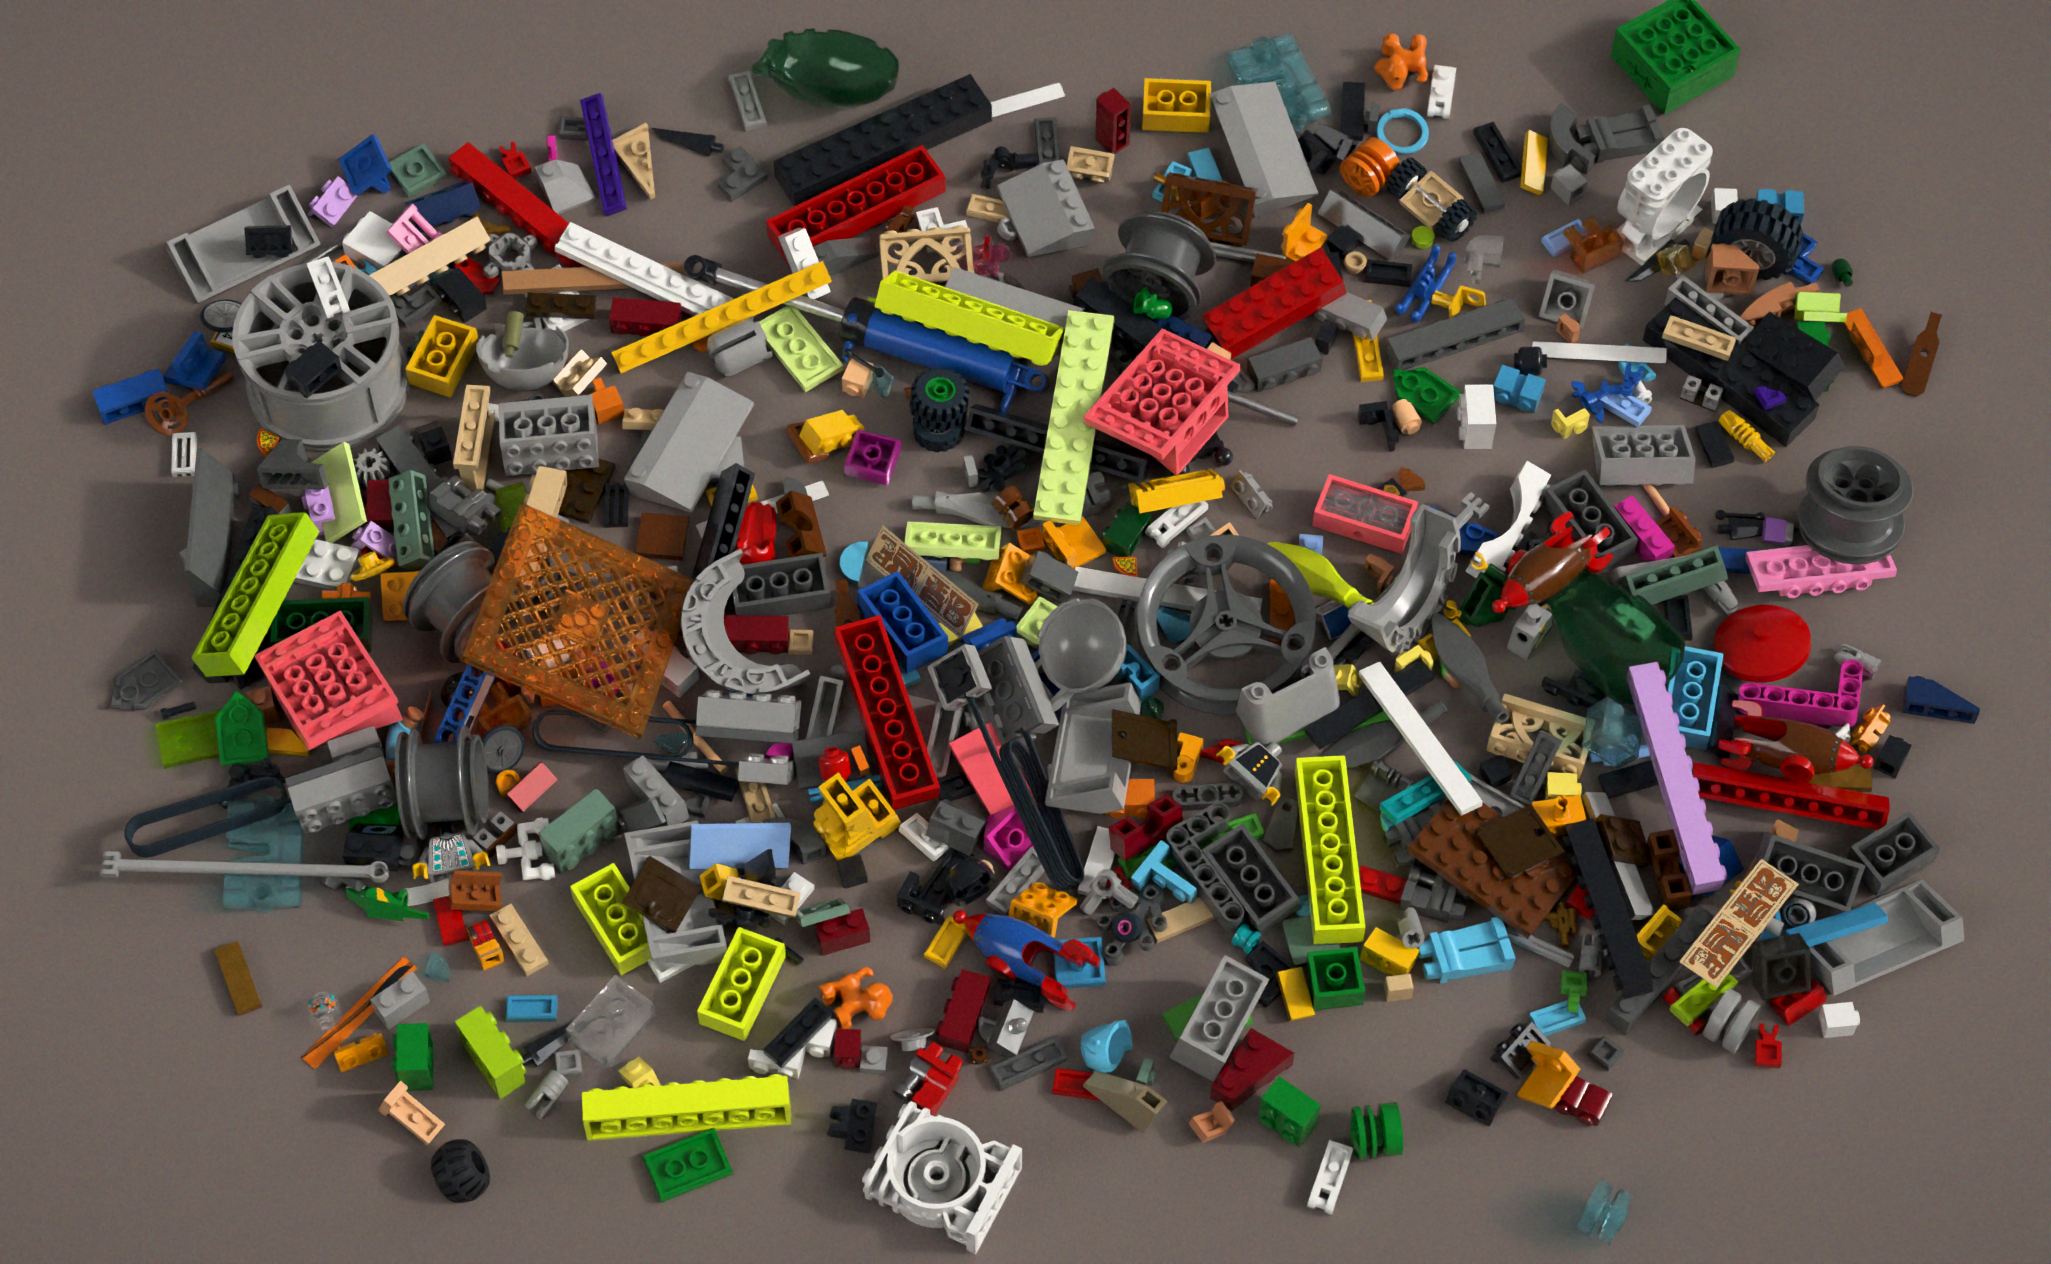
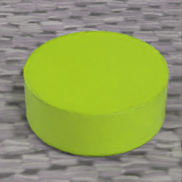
(1422, 237)

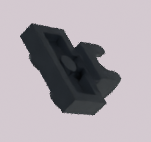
(854, 1124)

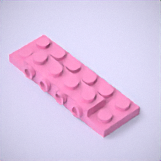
(1804, 571)

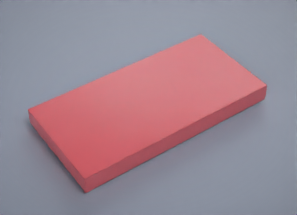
(981, 770)

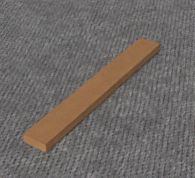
(564, 280)

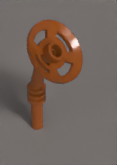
(175, 404)

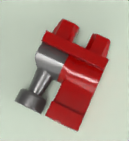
(936, 1076)

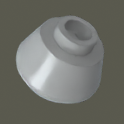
(1799, 911)

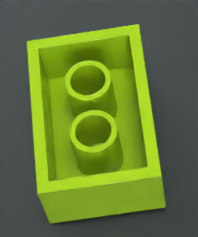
(491, 1051)

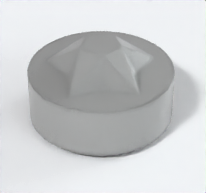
(1007, 230)

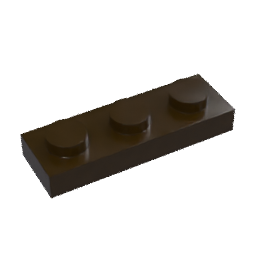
(561, 305)

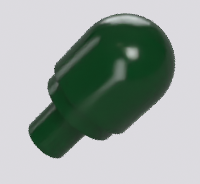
(1842, 271)

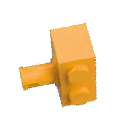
(1560, 812)

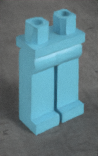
(1467, 951)

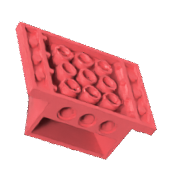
(1167, 400)
(328, 683)

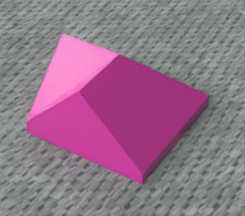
(1006, 838)

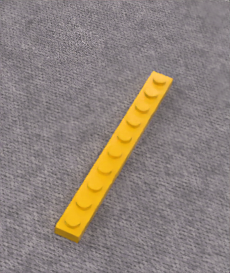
(721, 316)

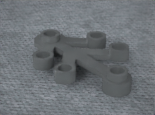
(1145, 902)

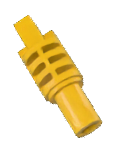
(1746, 435)

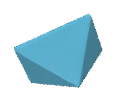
(1174, 624)

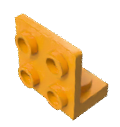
(1301, 237)
(1073, 543)
(1008, 572)
(393, 590)
(1041, 906)
(1551, 1076)

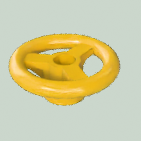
(371, 566)

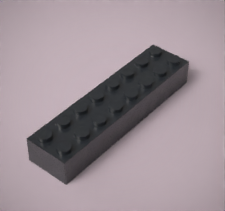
(1737, 377)

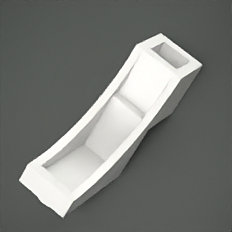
(818, 1046)

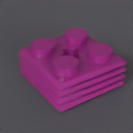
(868, 445)

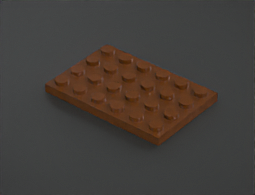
(1460, 857)

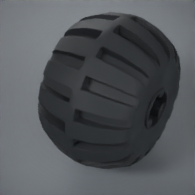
(460, 1171)

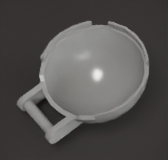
(534, 365)
(1080, 648)

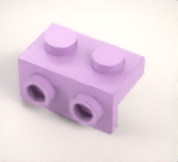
(332, 202)
(319, 506)

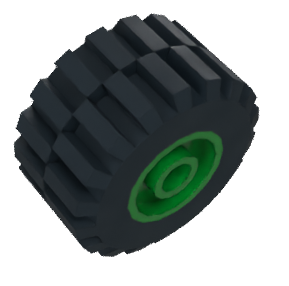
(939, 399)

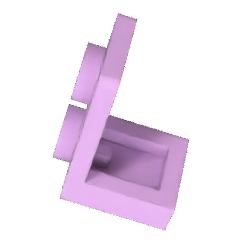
(376, 539)

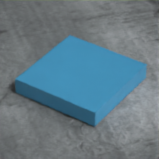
(1074, 976)

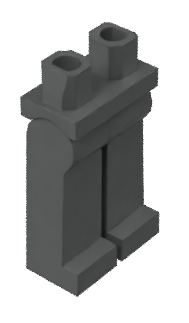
(1621, 135)

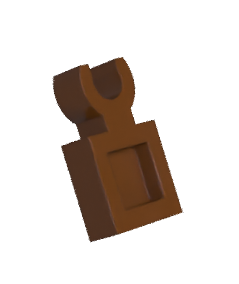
(901, 221)

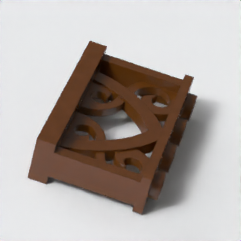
(1234, 192)

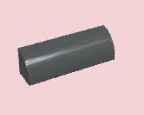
(1364, 223)

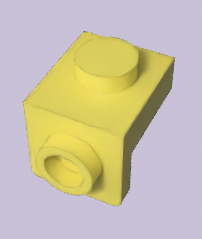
(1570, 425)
(1406, 658)
(1348, 678)
(638, 1073)

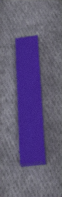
(603, 154)

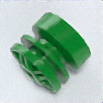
(1378, 1130)

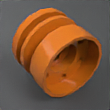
(1369, 167)

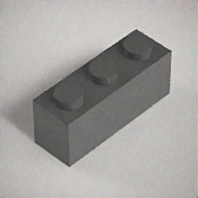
(1284, 364)

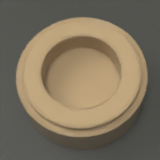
(1355, 263)

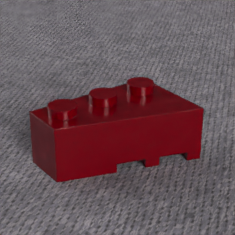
(1250, 1068)

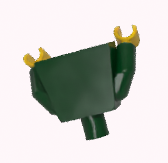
(1478, 603)

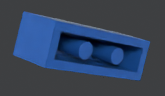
(128, 396)

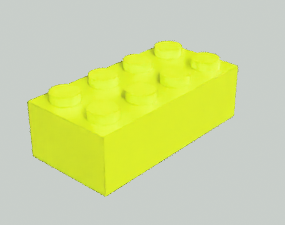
(613, 923)
(741, 984)

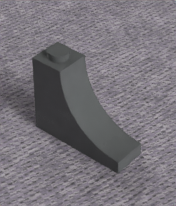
(288, 468)

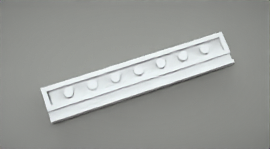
(637, 271)

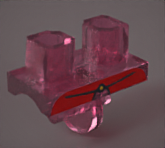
(990, 256)

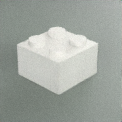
(1477, 416)

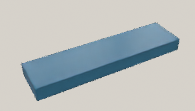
(1841, 924)

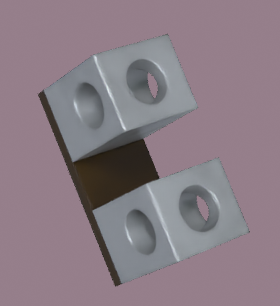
(1693, 395)

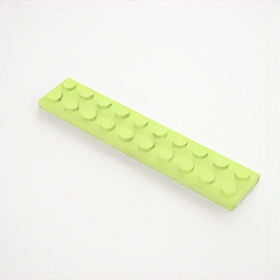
(1068, 438)

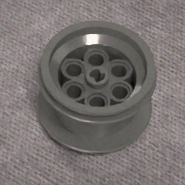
(1164, 257)
(1855, 505)
(450, 595)
(441, 782)

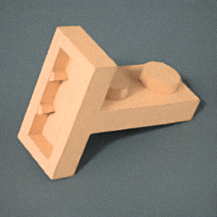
(411, 1114)

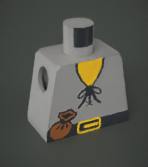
(1535, 625)

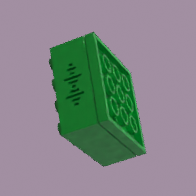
(1675, 53)

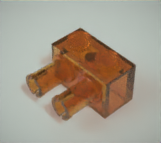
(1596, 248)
(509, 712)

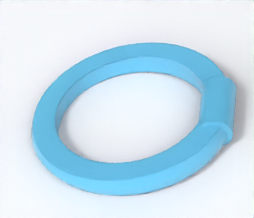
(1398, 113)

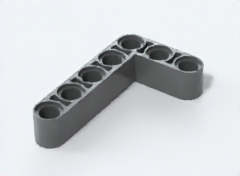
(1202, 867)

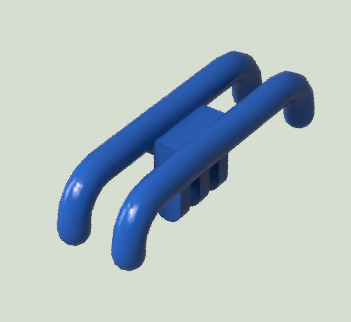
(1425, 286)

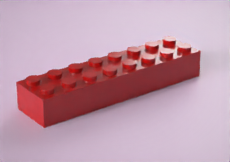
(863, 200)
(886, 713)

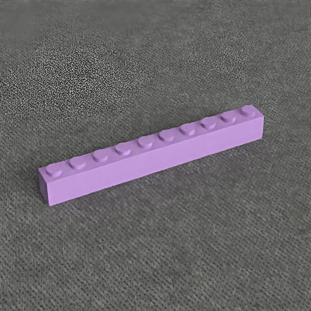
(1675, 778)

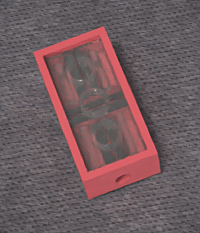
(1364, 514)

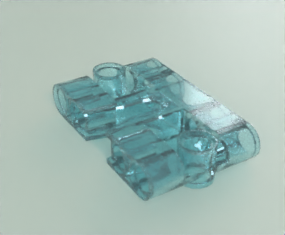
(1284, 63)
(283, 840)

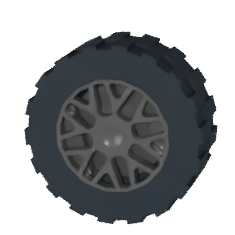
(938, 440)

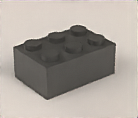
(1894, 853)

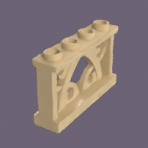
(930, 239)
(474, 437)
(1539, 716)

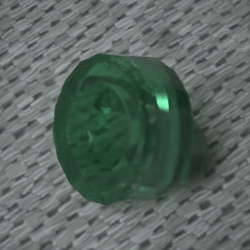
(1152, 708)

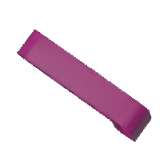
(1811, 705)

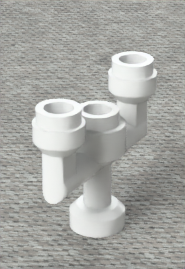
(529, 851)

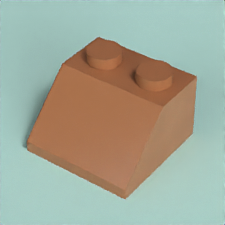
(1729, 271)

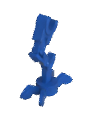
(1590, 400)

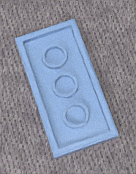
(738, 843)

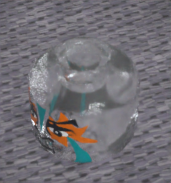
(324, 1011)

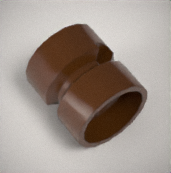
(1010, 505)

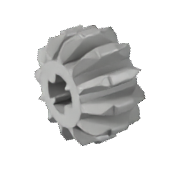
(371, 466)

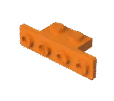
(1872, 349)

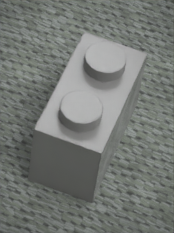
(400, 1000)

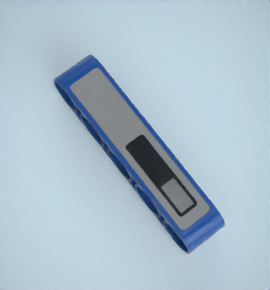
(461, 702)

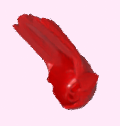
(757, 534)

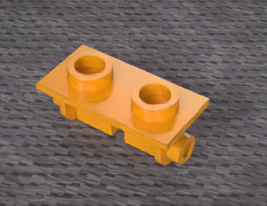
(1863, 734)
(354, 1055)

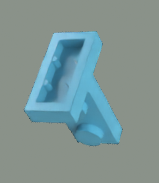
(1163, 876)

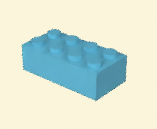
(1695, 694)

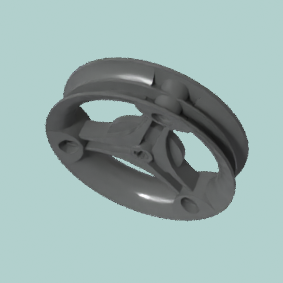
(1225, 607)

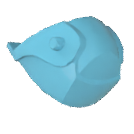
(1105, 1045)

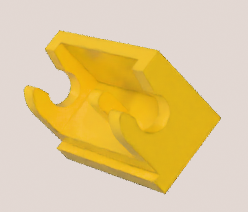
(1658, 931)
(1388, 954)

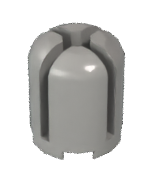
(738, 347)

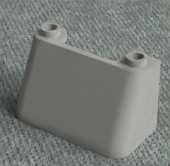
(1292, 709)

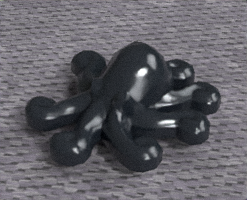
(1001, 467)
(739, 916)

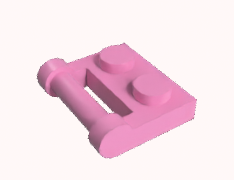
(407, 235)

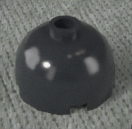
(968, 880)

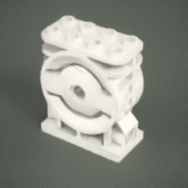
(1663, 194)
(937, 1201)

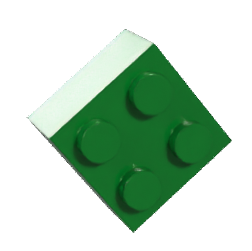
(1335, 978)
(414, 1056)
(1289, 1111)

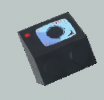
(373, 843)

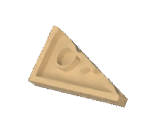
(635, 154)

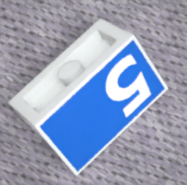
(1334, 618)

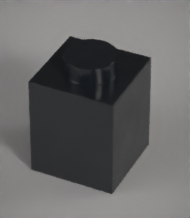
(1892, 756)

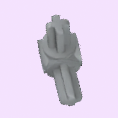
(1098, 892)

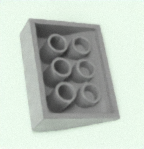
(1047, 209)
(1643, 455)

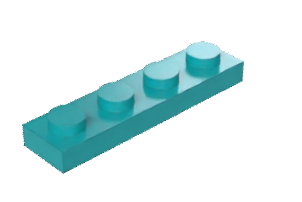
(1415, 798)

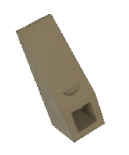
(1129, 1099)

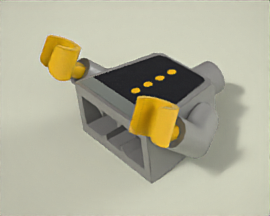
(1254, 769)

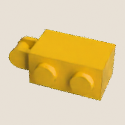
(830, 431)

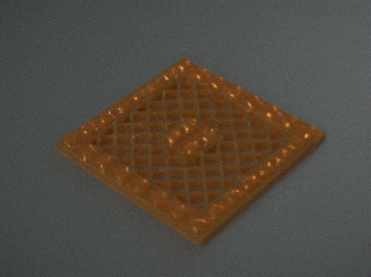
(578, 621)

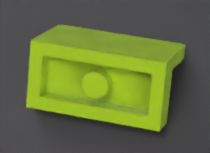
(1818, 307)

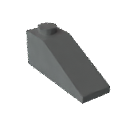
(845, 253)
(640, 815)

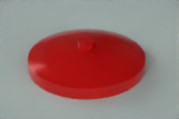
(1763, 643)

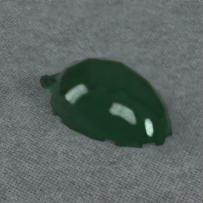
(829, 68)

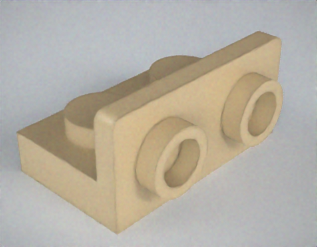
(578, 373)

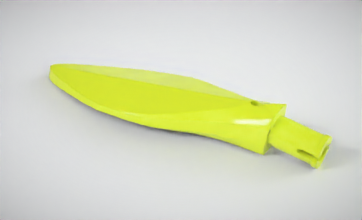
(1320, 575)

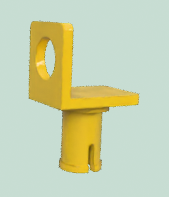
(1455, 302)

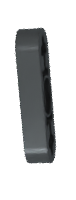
(1215, 788)

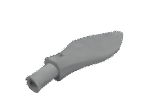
(971, 506)

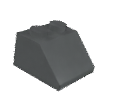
(956, 826)

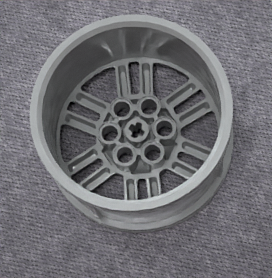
(286, 310)

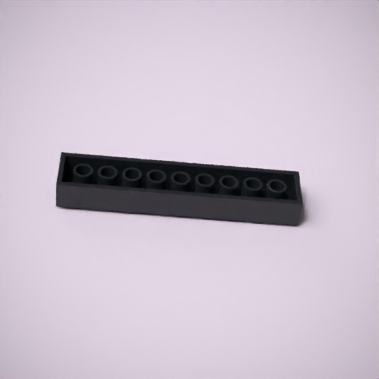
(857, 149)

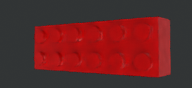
(1275, 303)

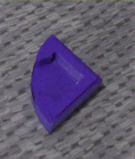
(1769, 398)

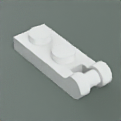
(1441, 91)
(327, 286)
(1175, 521)
(1330, 1176)

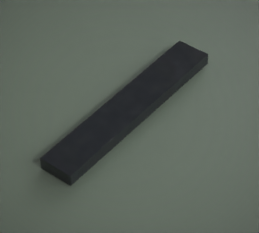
(1365, 706)

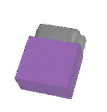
(1777, 532)

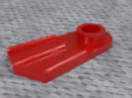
(475, 274)

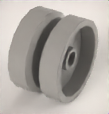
(1731, 1021)

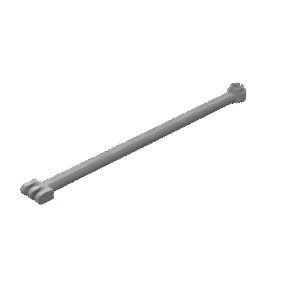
(1347, 636)
(114, 864)

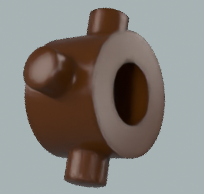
(979, 1055)

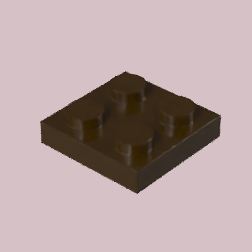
(1623, 840)

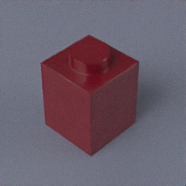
(847, 1048)

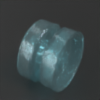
(1608, 1213)

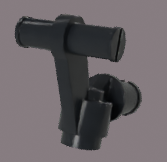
(1003, 158)
(244, 772)

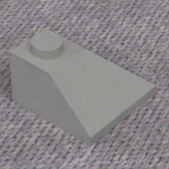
(563, 185)
(1567, 295)

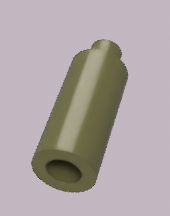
(512, 333)

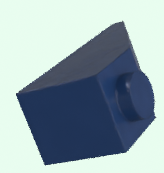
(1933, 700)

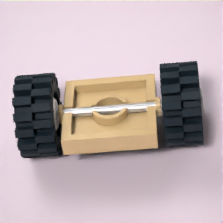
(1431, 199)

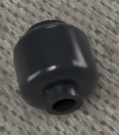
(1530, 361)

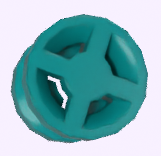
(1246, 938)

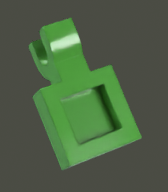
(1574, 985)

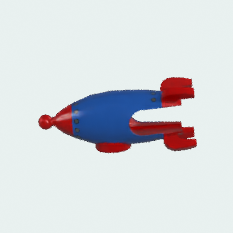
(1014, 944)

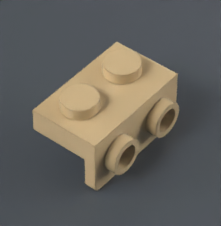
(1090, 164)

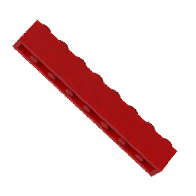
(510, 199)
(1791, 796)

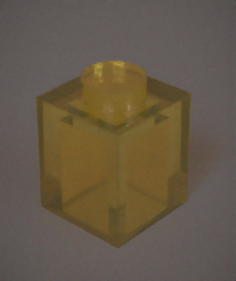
(1675, 259)

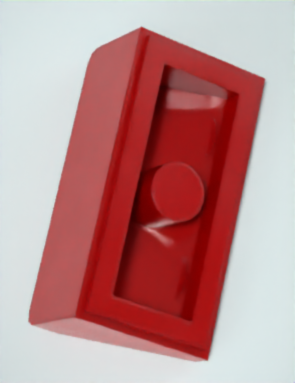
(1797, 1005)

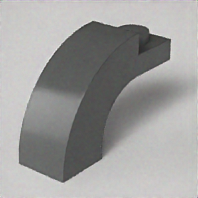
(1563, 145)
(803, 839)

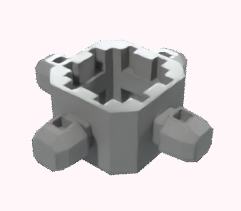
(509, 242)

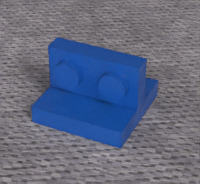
(366, 166)
(194, 364)
(990, 633)

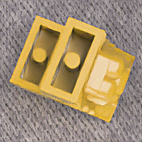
(852, 818)

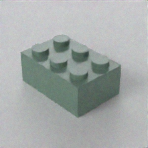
(579, 831)

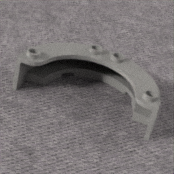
(1418, 589)
(707, 640)

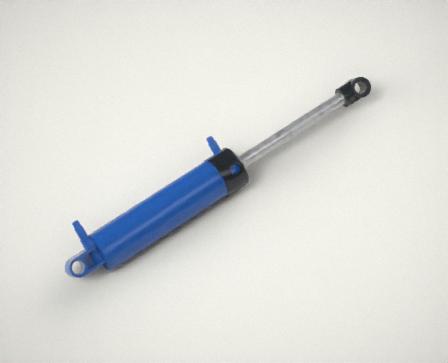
(894, 336)

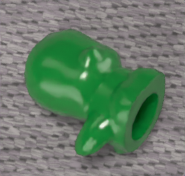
(1151, 305)

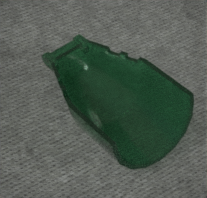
(1611, 631)

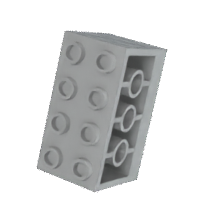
(548, 434)
(1219, 1018)

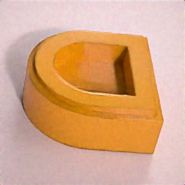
(505, 781)

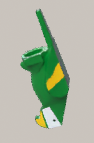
(384, 904)

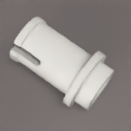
(1642, 393)

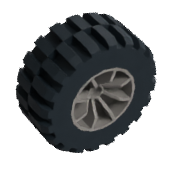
(1763, 233)

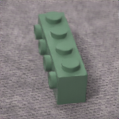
(411, 520)
(1679, 576)

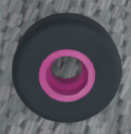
(1135, 927)

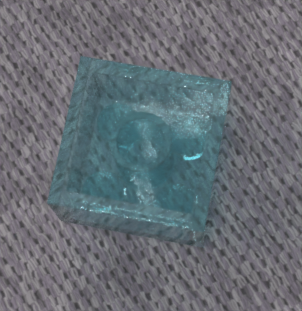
(1612, 733)

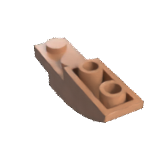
(1776, 301)

